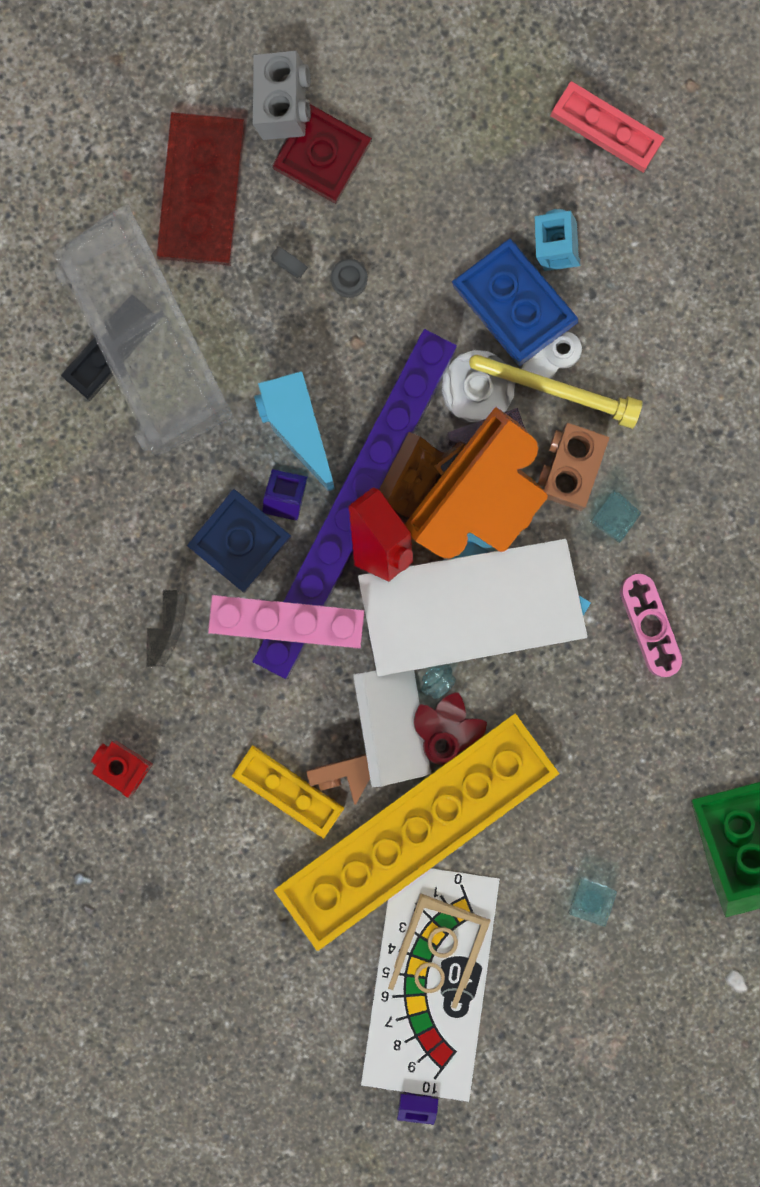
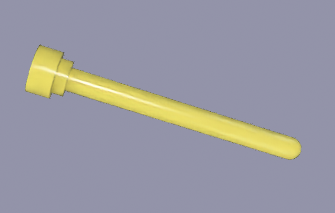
(623, 410)

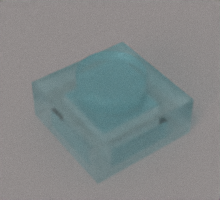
(592, 902)

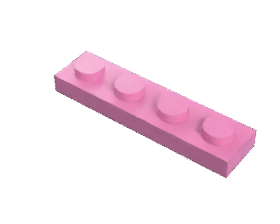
(286, 621)

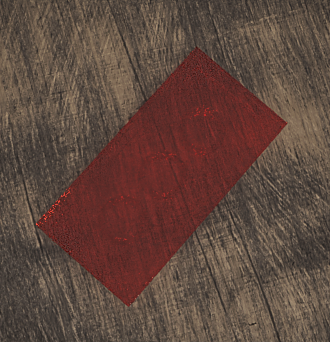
(200, 189)

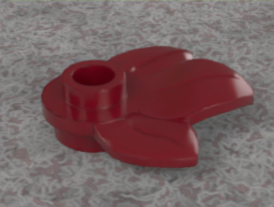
(447, 723)

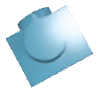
(553, 253)

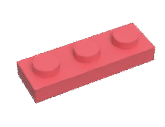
(607, 126)

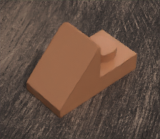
(329, 775)

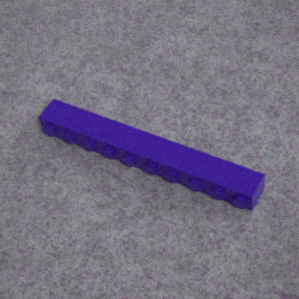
(334, 541)

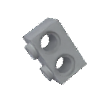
(274, 96)

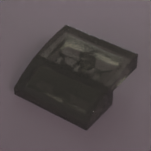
(163, 640)

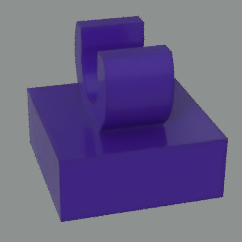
(417, 1108)

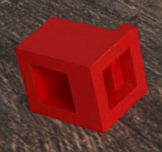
(134, 767)

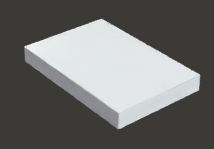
(388, 729)

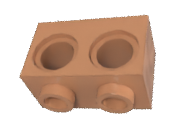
(581, 470)

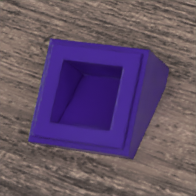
(284, 494)

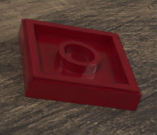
(324, 156)

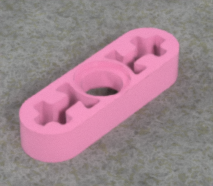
(652, 654)

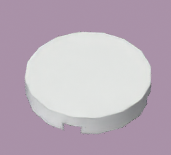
(473, 393)

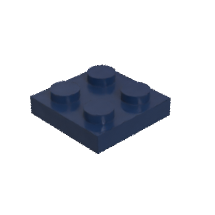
(239, 541)

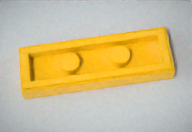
(288, 791)

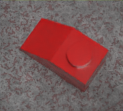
(379, 536)

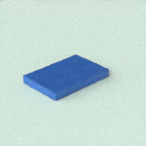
(515, 302)

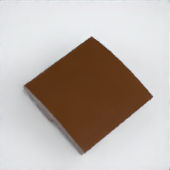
(411, 475)

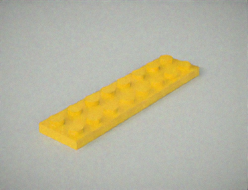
(416, 832)

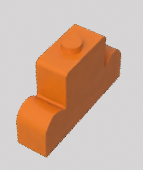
(482, 491)

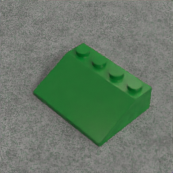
(731, 844)

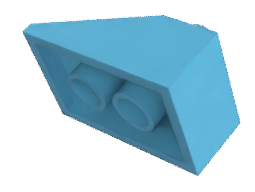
(289, 411)

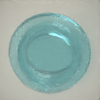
(438, 681)

